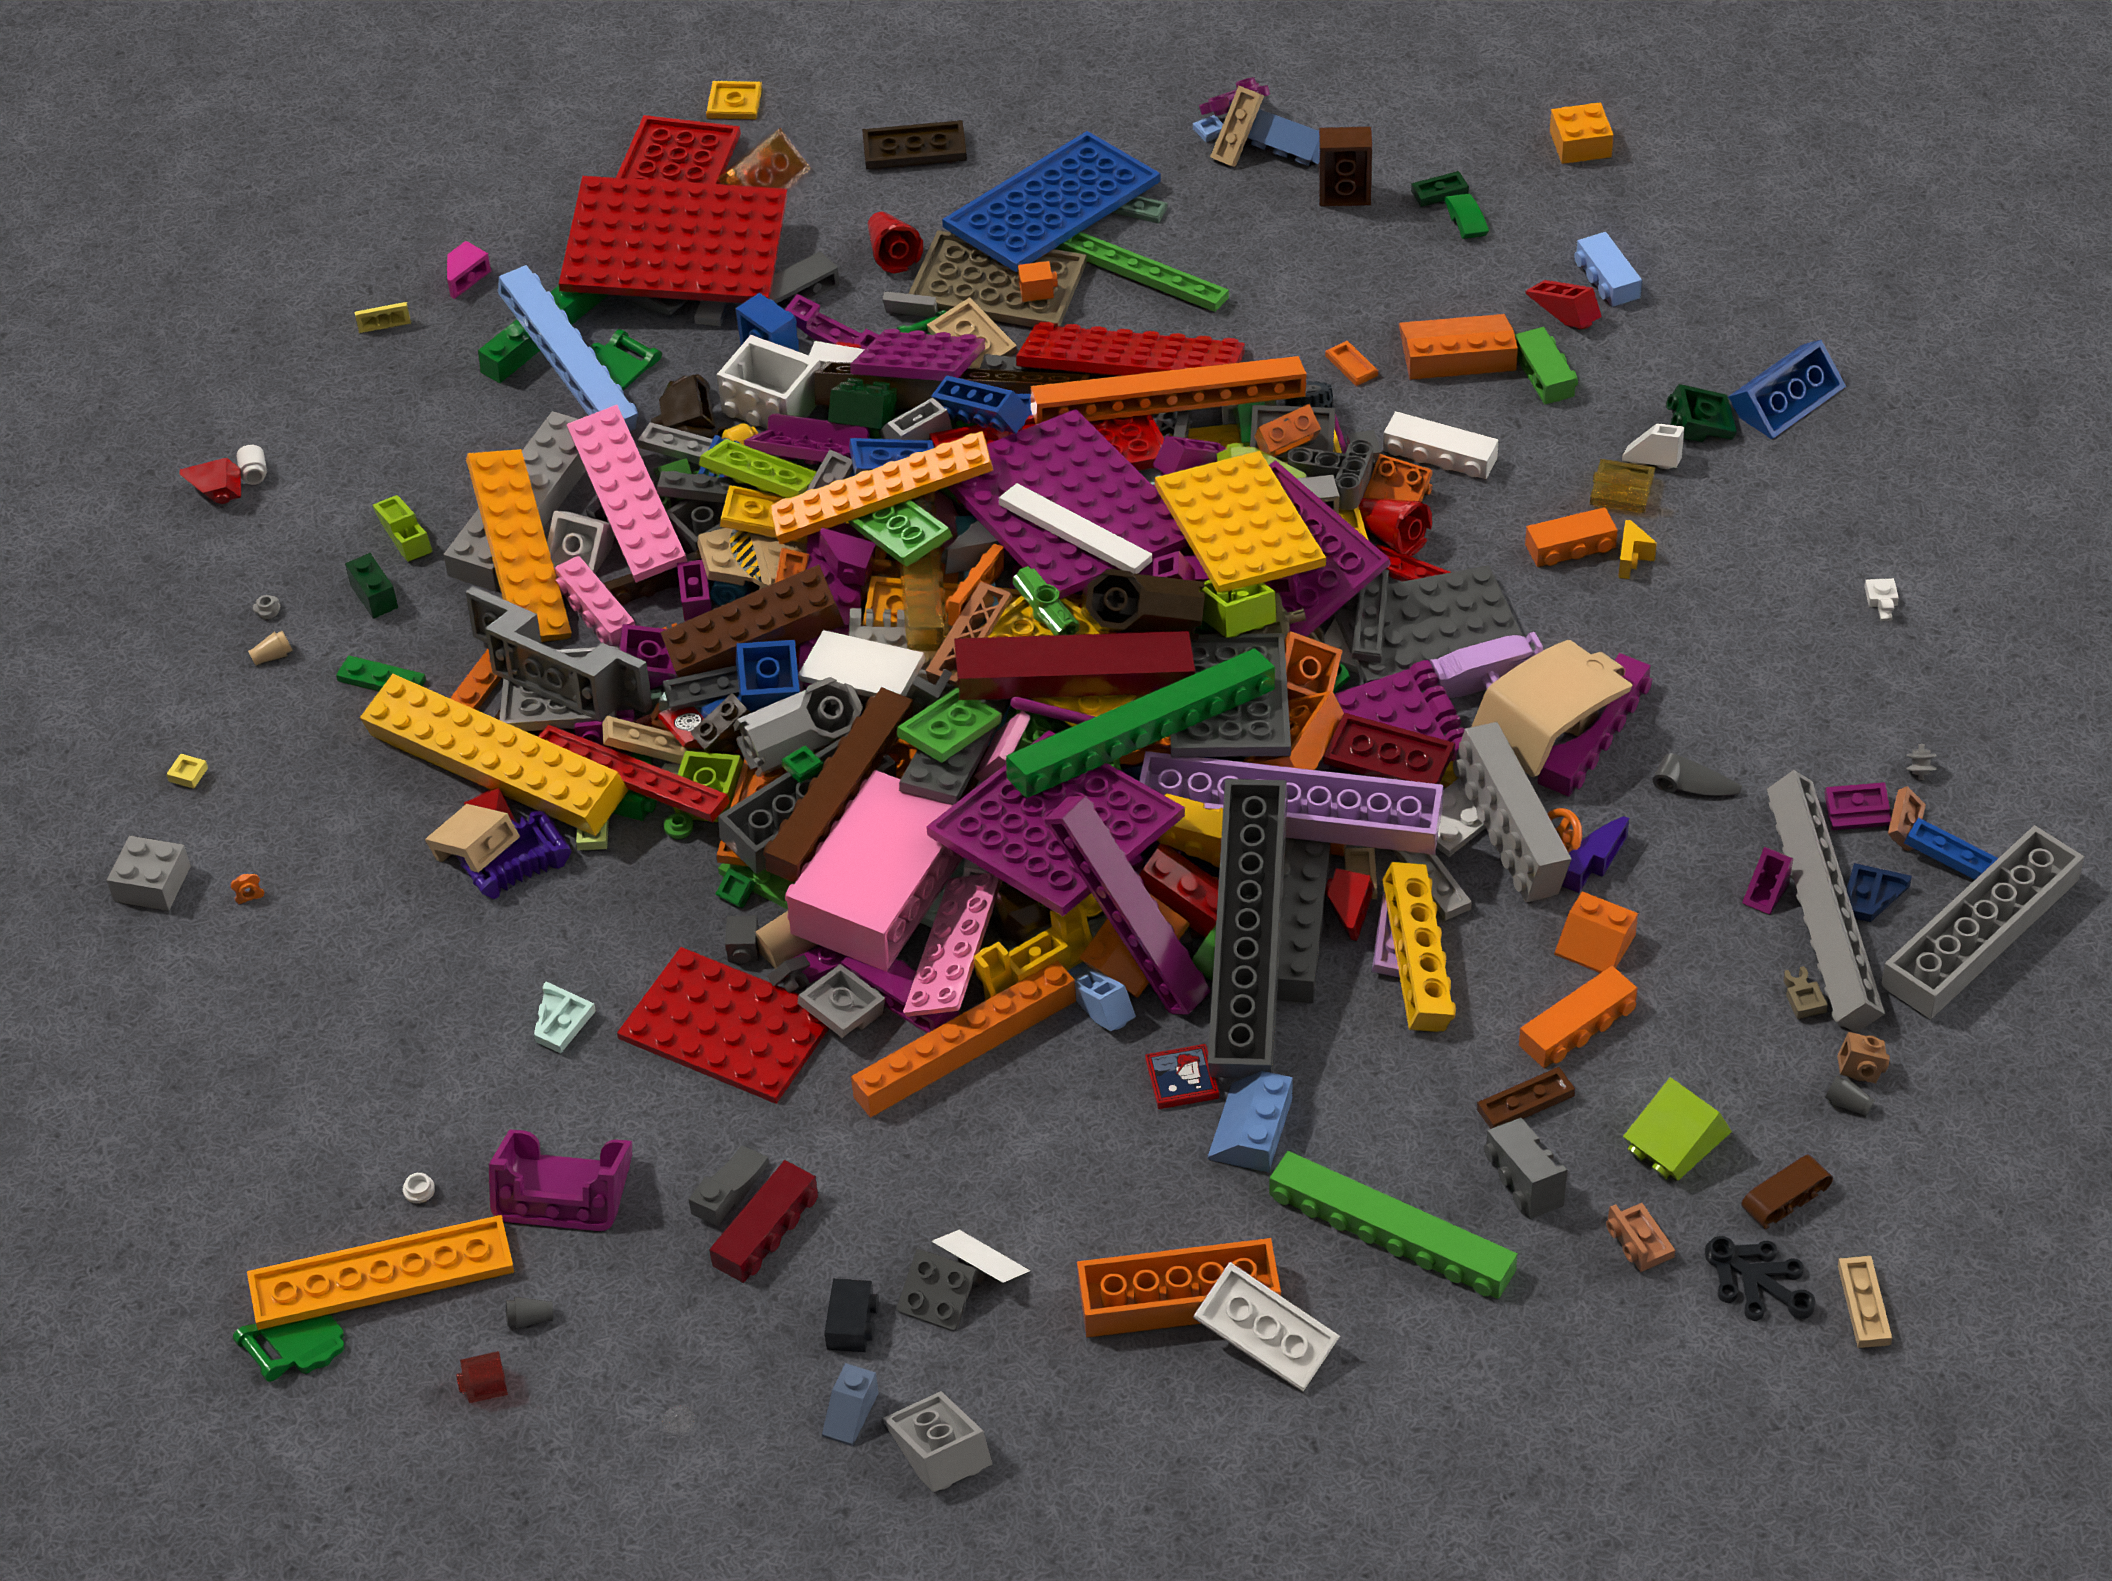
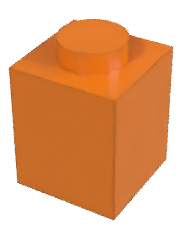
(1037, 281)

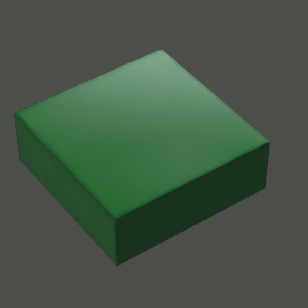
(802, 764)
(735, 888)

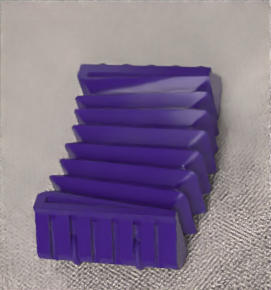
(534, 850)

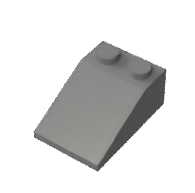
(939, 1441)

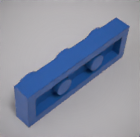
(1948, 849)

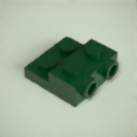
(1701, 413)

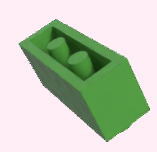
(1545, 366)

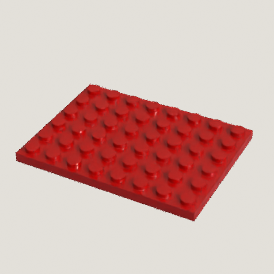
(673, 239)

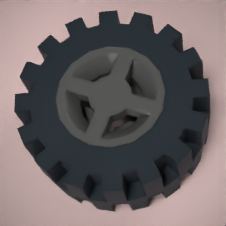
(1317, 395)

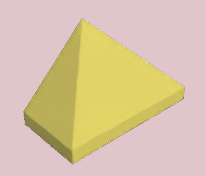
(382, 317)

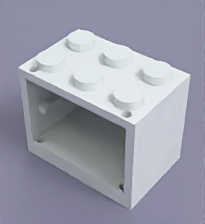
(767, 381)

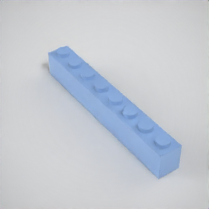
(562, 344)

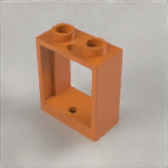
(1280, 436)

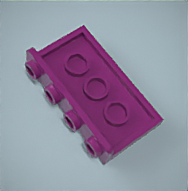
(805, 438)

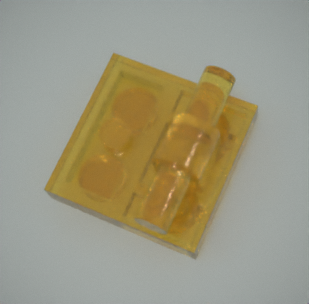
(1622, 486)

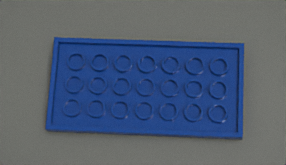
(1051, 201)

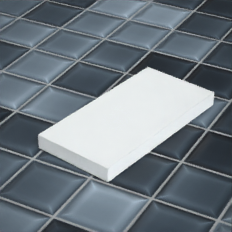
(862, 664)
(1266, 1326)

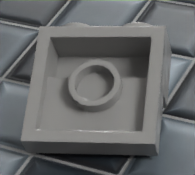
(842, 1001)

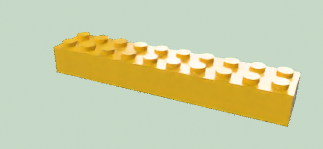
(494, 754)

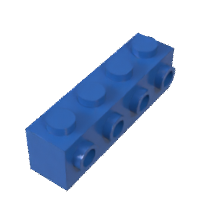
(982, 404)

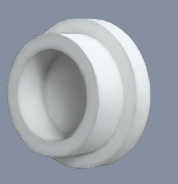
(418, 1188)

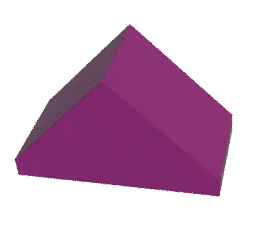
(1769, 881)

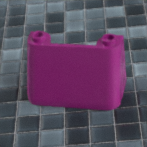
(557, 1188)

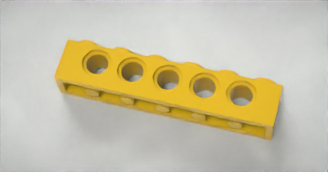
(1418, 947)

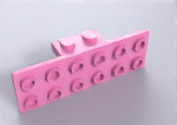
(952, 944)

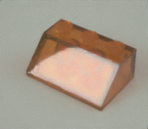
(768, 164)

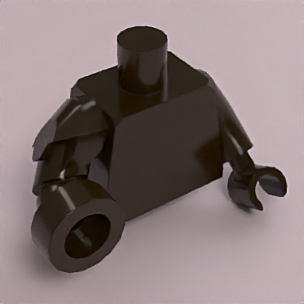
(688, 407)

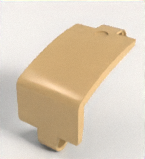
(1548, 697)

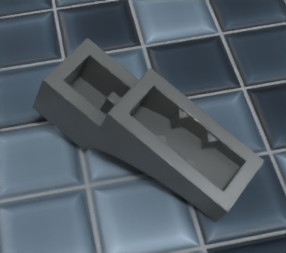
(728, 1186)

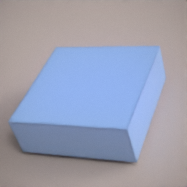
(1208, 128)

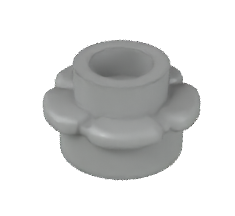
(267, 606)

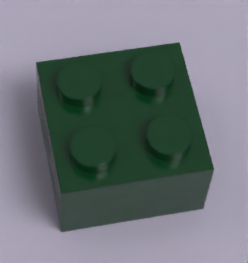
(862, 403)

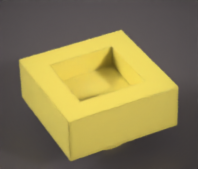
(187, 771)

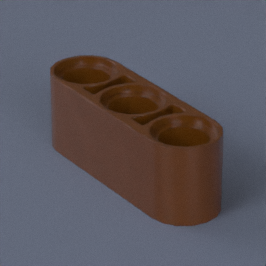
(1785, 1190)

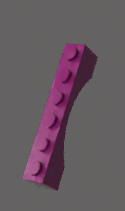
(1570, 761)

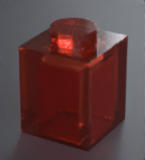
(482, 1377)

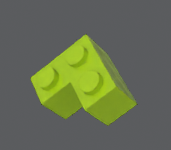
(1239, 609)

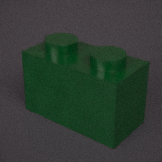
(371, 585)

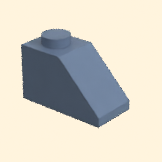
(850, 1404)

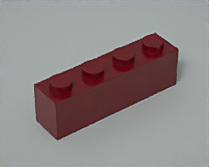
(764, 1221)

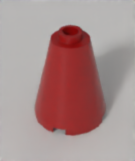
(894, 242)
(1397, 522)

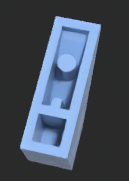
(1102, 997)

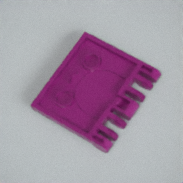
(1400, 703)

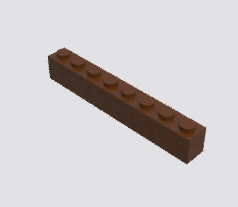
(838, 783)

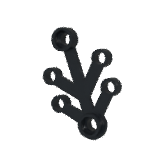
(1757, 1274)

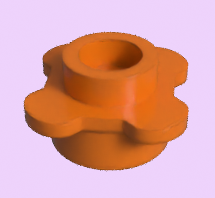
(243, 882)

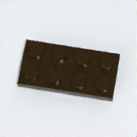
(914, 144)

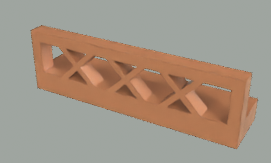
(967, 627)

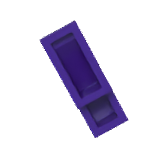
(1595, 853)

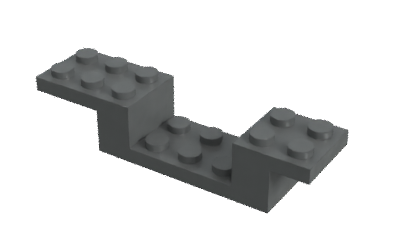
(588, 685)

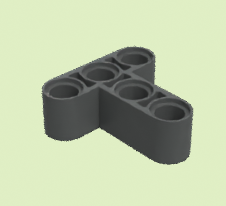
(1349, 469)

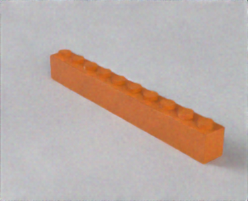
(1172, 390)

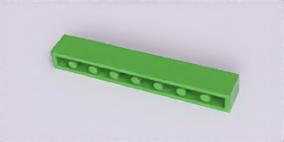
(1393, 1225)

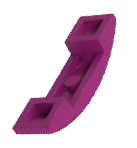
(824, 328)

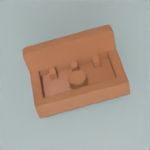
(1640, 1236)

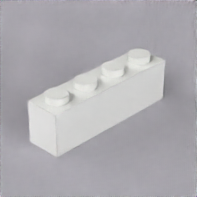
(1440, 445)

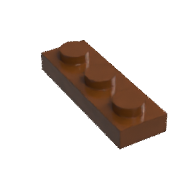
(1526, 1098)

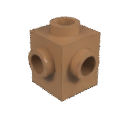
(1863, 1057)

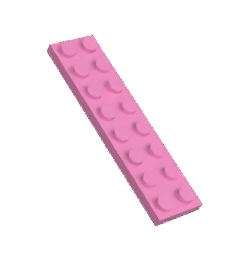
(626, 493)

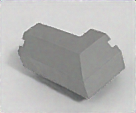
(807, 718)

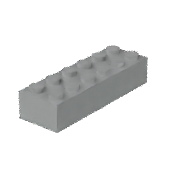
(1511, 812)

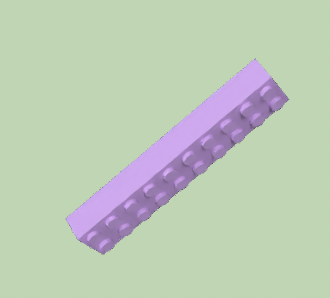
(1320, 803)

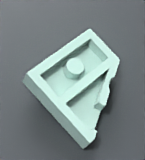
(560, 1017)

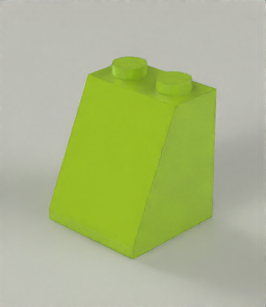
(1676, 1131)

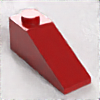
(1567, 302)

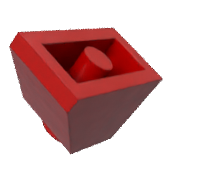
(215, 479)
(1350, 899)

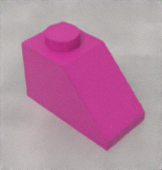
(466, 267)

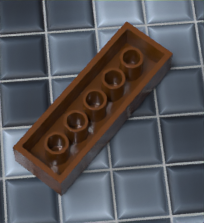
(783, 611)

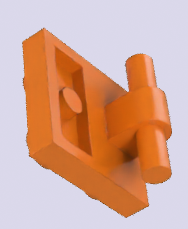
(1398, 480)

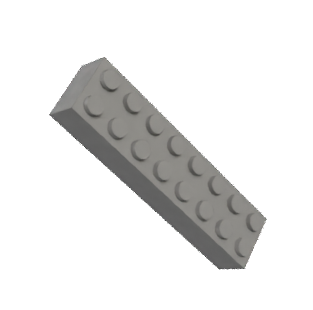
(552, 471)
(1982, 922)

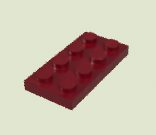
(1387, 751)

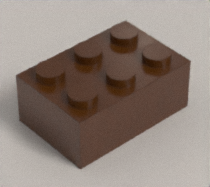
(1345, 166)

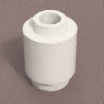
(252, 464)

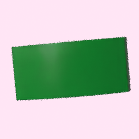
(1467, 215)

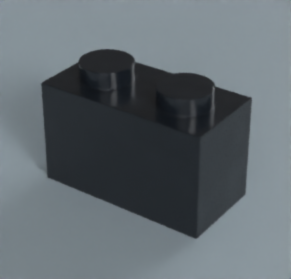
(849, 1315)

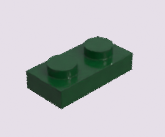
(1437, 188)

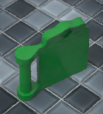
(621, 365)
(302, 1343)

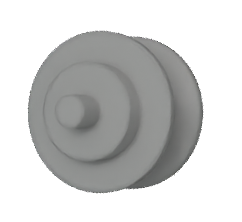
(1921, 761)

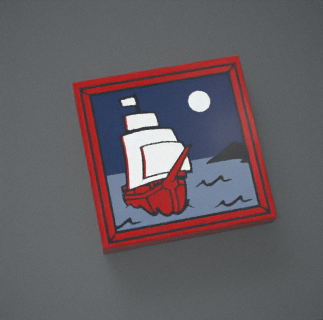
(1181, 1076)

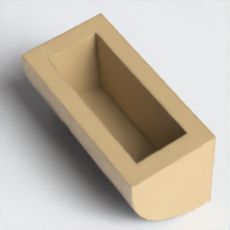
(778, 943)

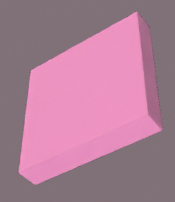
(1001, 745)

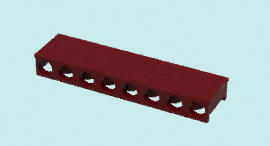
(1071, 665)

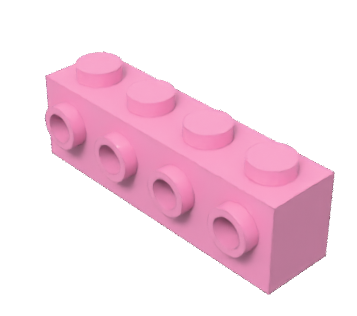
(592, 600)

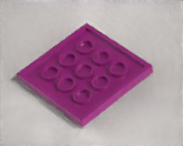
(918, 355)

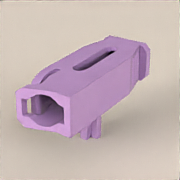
(1482, 664)

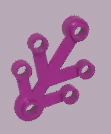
(1220, 103)

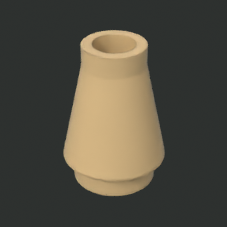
(271, 648)

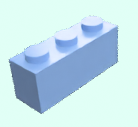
(1608, 269)

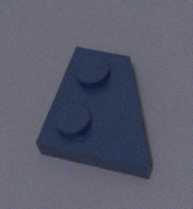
(1874, 890)

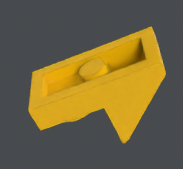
(1635, 547)

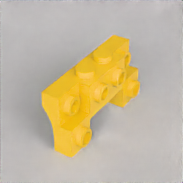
(1061, 942)

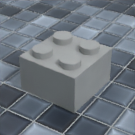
(148, 873)

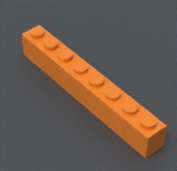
(963, 1038)

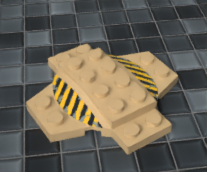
(742, 556)

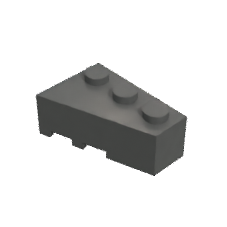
(1526, 1168)

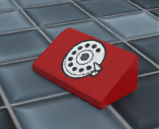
(681, 724)

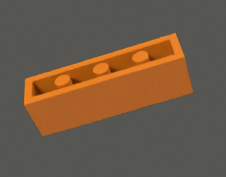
(1578, 1017)

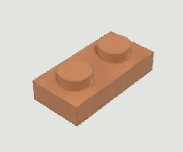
(1905, 813)

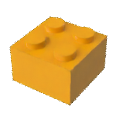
(1581, 133)

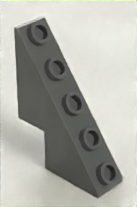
(968, 549)

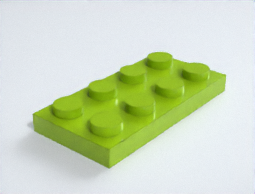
(757, 469)

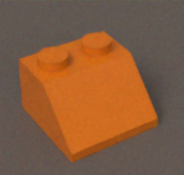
(1309, 666)
(1596, 933)

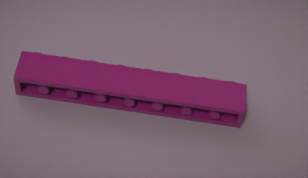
(1127, 904)

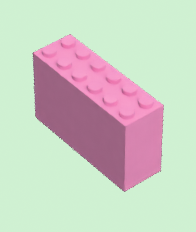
(872, 875)

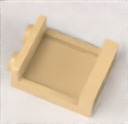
(473, 834)

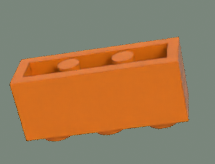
(1571, 537)

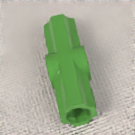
(1045, 602)

